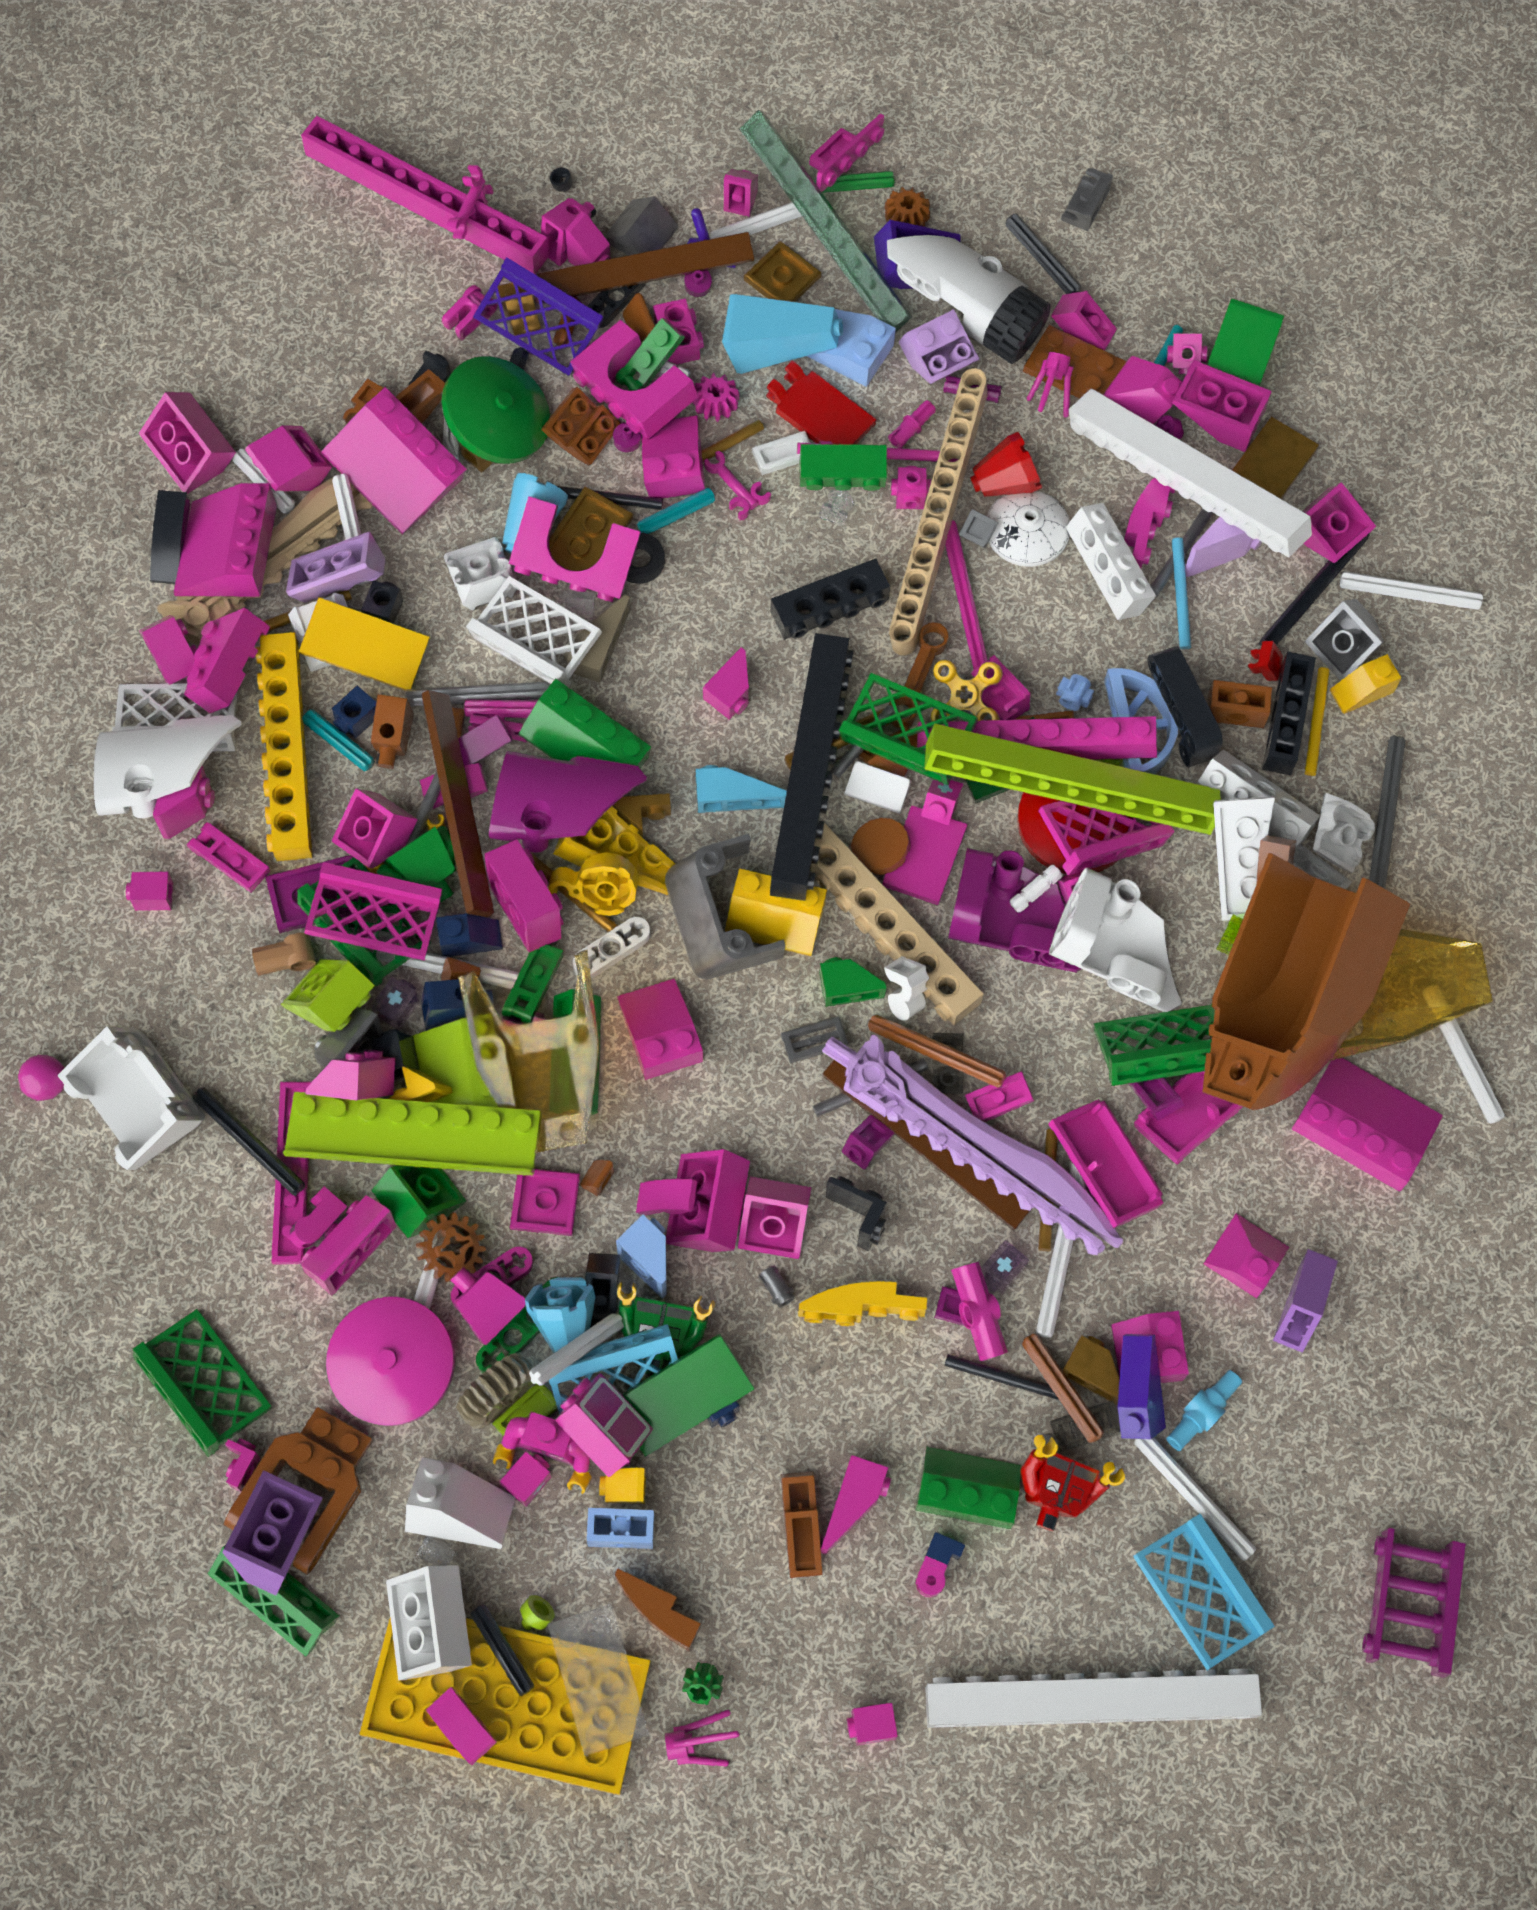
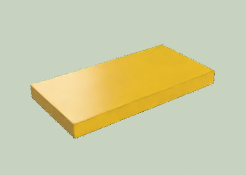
(364, 644)

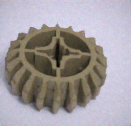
(495, 1391)

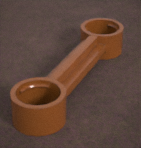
(921, 668)

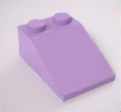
(1218, 546)

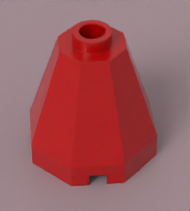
(1006, 470)

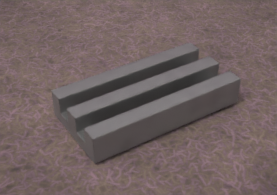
(815, 1051)

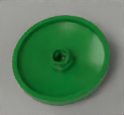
(495, 409)

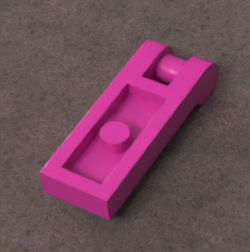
(229, 857)

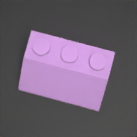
(335, 568)

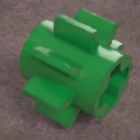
(702, 1683)

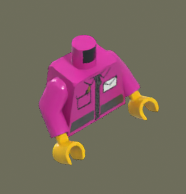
(547, 1439)

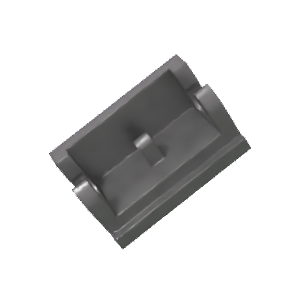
(1088, 199)

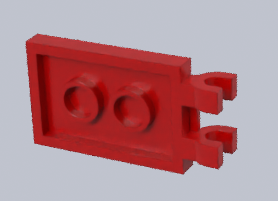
(819, 408)

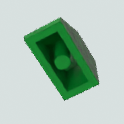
(848, 982)

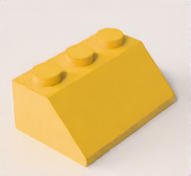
(772, 917)

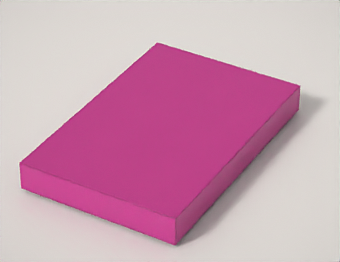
(929, 859)

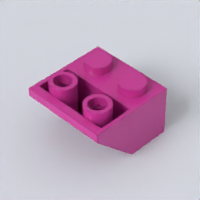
(289, 459)

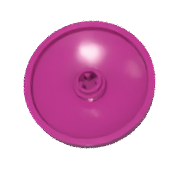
(390, 1361)

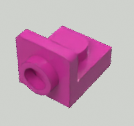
(241, 1469)

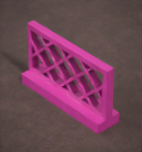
(1108, 850)
(379, 888)

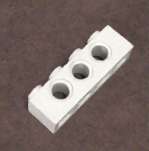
(1110, 561)
(1236, 781)

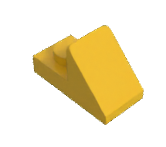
(421, 1087)

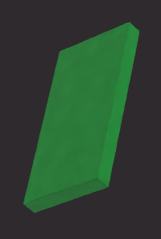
(688, 1392)

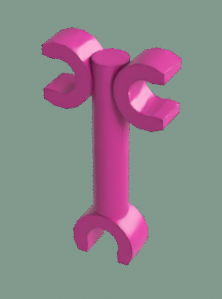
(476, 192)
(745, 499)

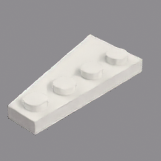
(1238, 830)

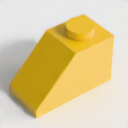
(1366, 684)
(624, 1486)

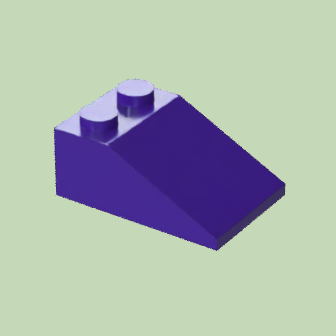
(897, 229)

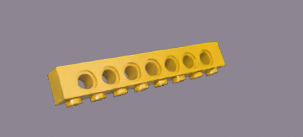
(295, 843)

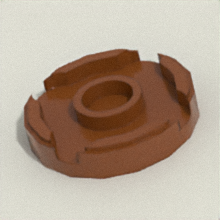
(881, 845)

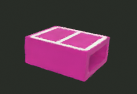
(603, 1423)

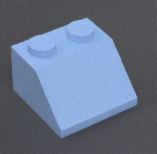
(644, 1252)

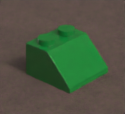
(417, 1196)

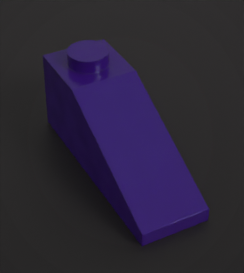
(1140, 1388)

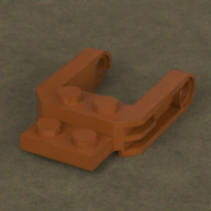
(326, 1455)

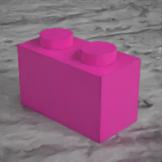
(169, 648)

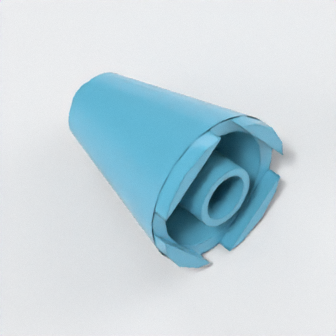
(523, 487)

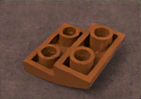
(581, 426)

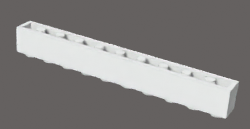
(1190, 473)
(1092, 1700)

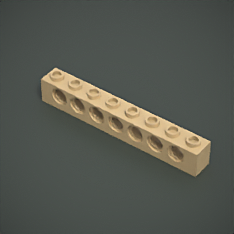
(906, 929)

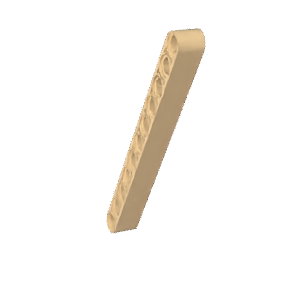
(938, 522)

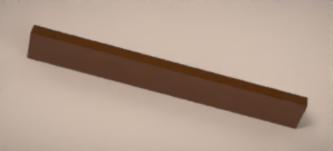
(651, 265)
(457, 804)
(984, 1192)

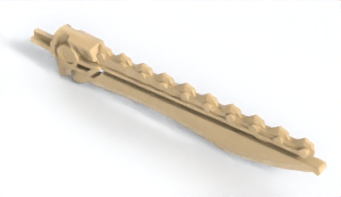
(295, 535)

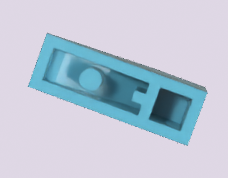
(729, 790)

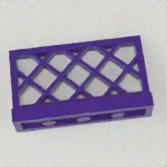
(548, 294)

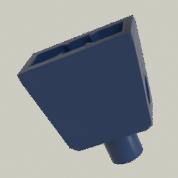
(443, 1003)

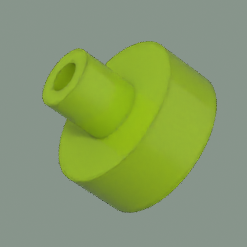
(536, 1613)

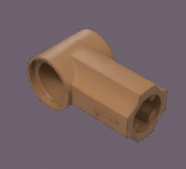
(293, 953)

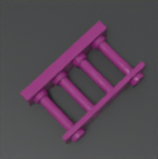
(1445, 1591)

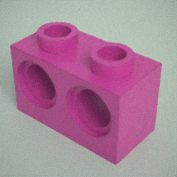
(679, 311)

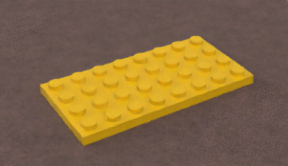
(531, 1730)

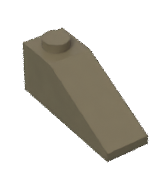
(611, 624)

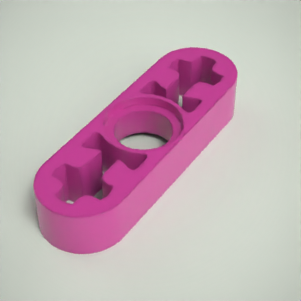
(506, 1258)

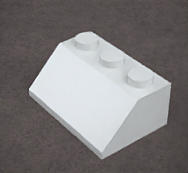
(428, 1622)

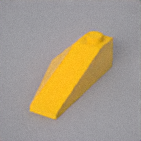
(615, 836)

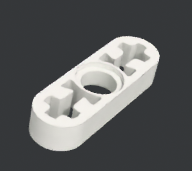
(613, 936)

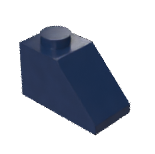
(468, 934)

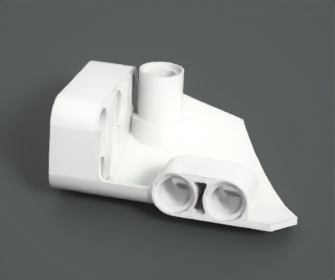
(955, 273)
(153, 762)
(1117, 939)

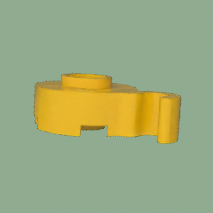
(603, 883)

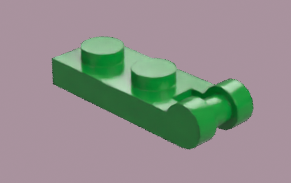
(650, 356)
(533, 983)

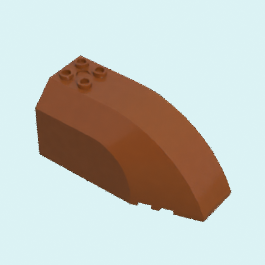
(1296, 982)

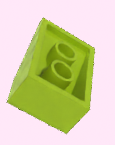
(329, 994)

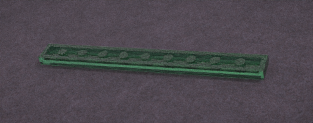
(824, 221)

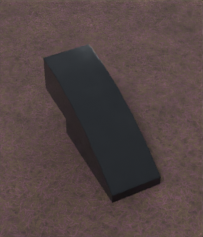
(168, 535)

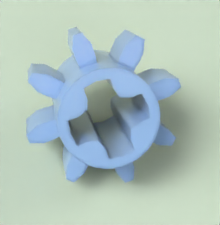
(1075, 692)

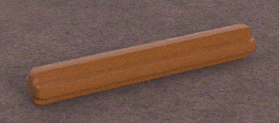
(1063, 1388)

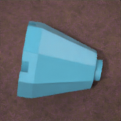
(561, 1309)

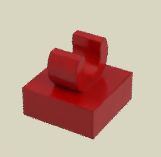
(1268, 662)

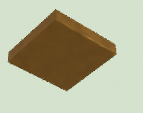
(782, 274)

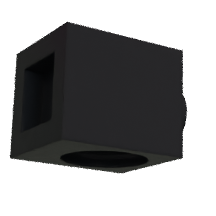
(383, 592)

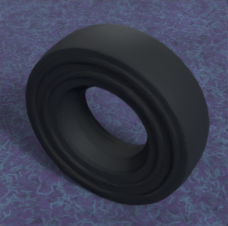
(656, 564)

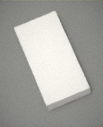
(779, 453)

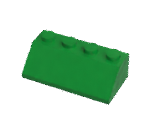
(570, 727)

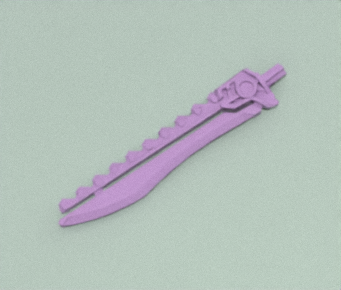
(885, 1093)

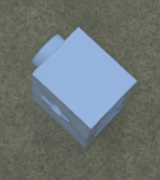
(620, 1528)

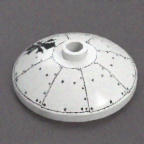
(1024, 540)

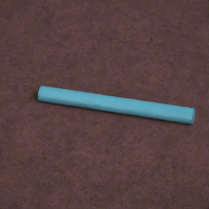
(1181, 593)

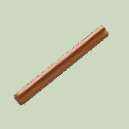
(937, 1051)

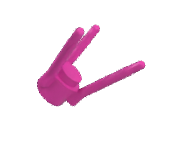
(1055, 368)
(681, 1743)

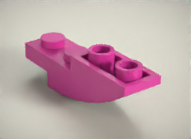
(1146, 515)

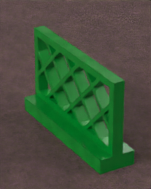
(891, 747)
(359, 956)
(1163, 1059)
(178, 1398)

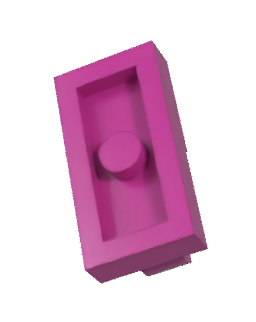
(993, 1101)

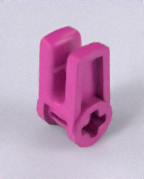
(463, 312)

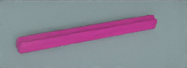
(965, 597)

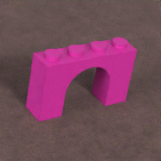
(643, 409)
(533, 554)

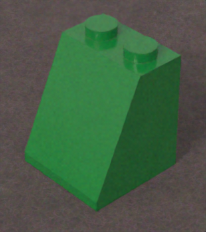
(1245, 341)

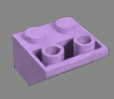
(938, 347)

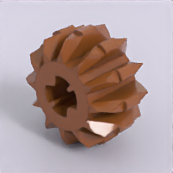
(908, 207)

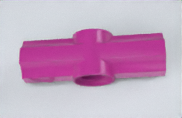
(979, 1311)

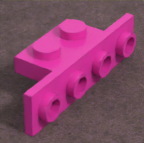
(843, 150)

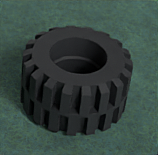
(1016, 324)

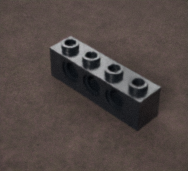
(838, 587)
(1289, 713)

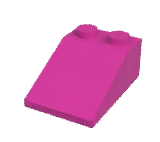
(1222, 404)
(674, 459)
(660, 1029)

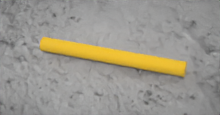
(1317, 721)

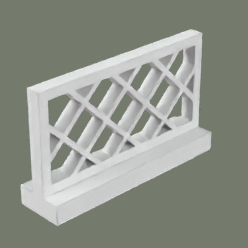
(516, 649)
(176, 691)

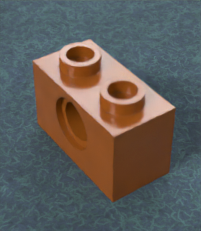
(1240, 703)

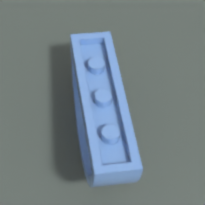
(1115, 682)

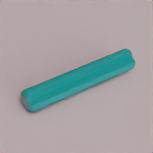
(676, 511)
(338, 740)

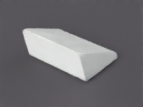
(877, 787)

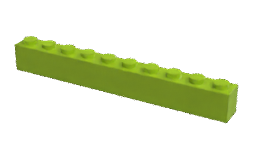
(1071, 779)

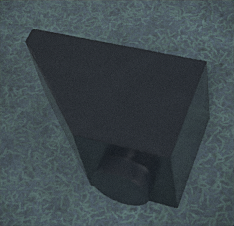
(603, 1275)

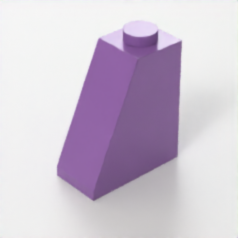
(1305, 1300)

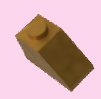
(1093, 1368)

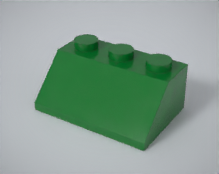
(842, 466)
(969, 1488)

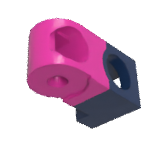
(931, 1575)

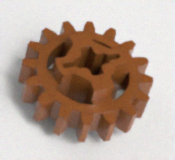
(448, 1235)

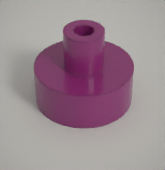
(698, 283)
(1171, 425)
(625, 439)

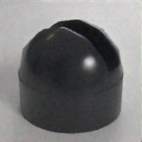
(556, 179)

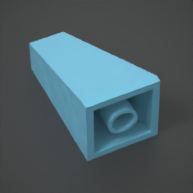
(776, 331)

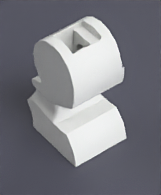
(912, 977)

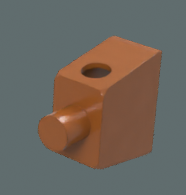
(394, 719)

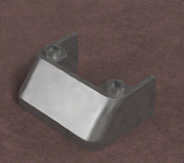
(707, 945)

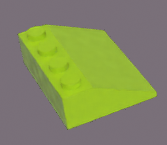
(449, 1057)

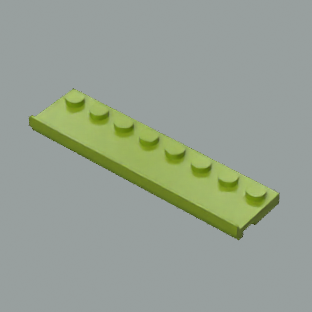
(414, 1134)

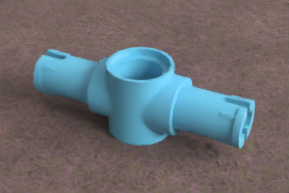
(1204, 1410)

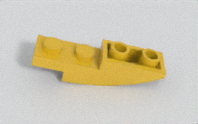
(848, 1302)

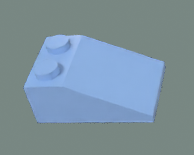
(860, 348)

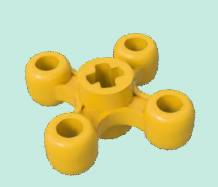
(975, 685)

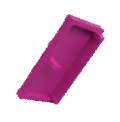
(1189, 1125)
(1107, 1162)

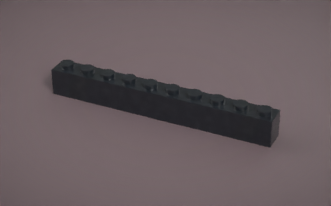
(809, 768)

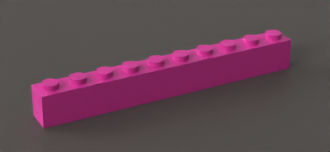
(422, 193)

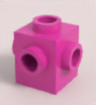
(1180, 343)
(910, 487)

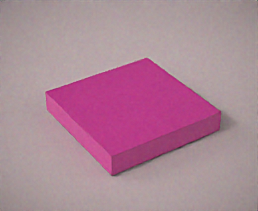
(545, 1202)

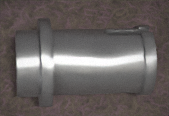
(777, 1287)

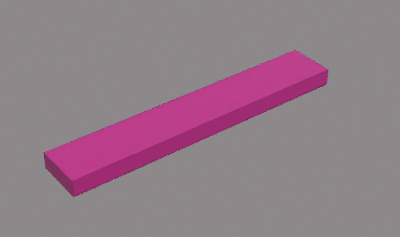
(287, 1207)

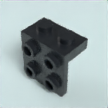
(865, 1203)

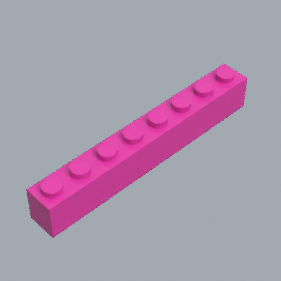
(1074, 736)

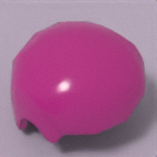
(40, 1078)

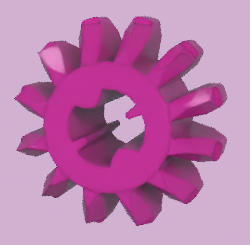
(716, 397)

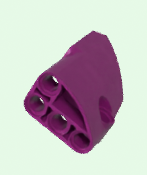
(555, 797)
(987, 918)

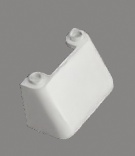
(132, 1093)

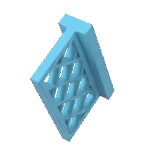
(616, 1354)
(1228, 1584)

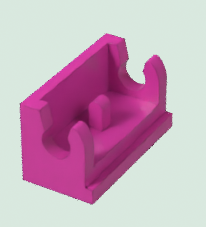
(1007, 696)

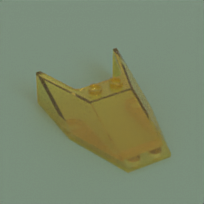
(1422, 988)
(541, 1062)

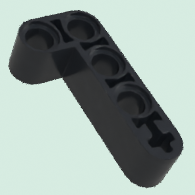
(1187, 705)

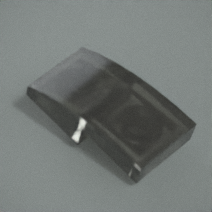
(945, 1078)

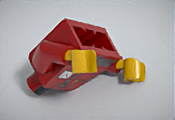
(1062, 1484)

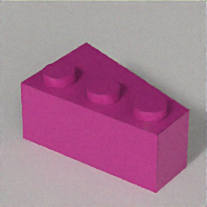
(221, 657)

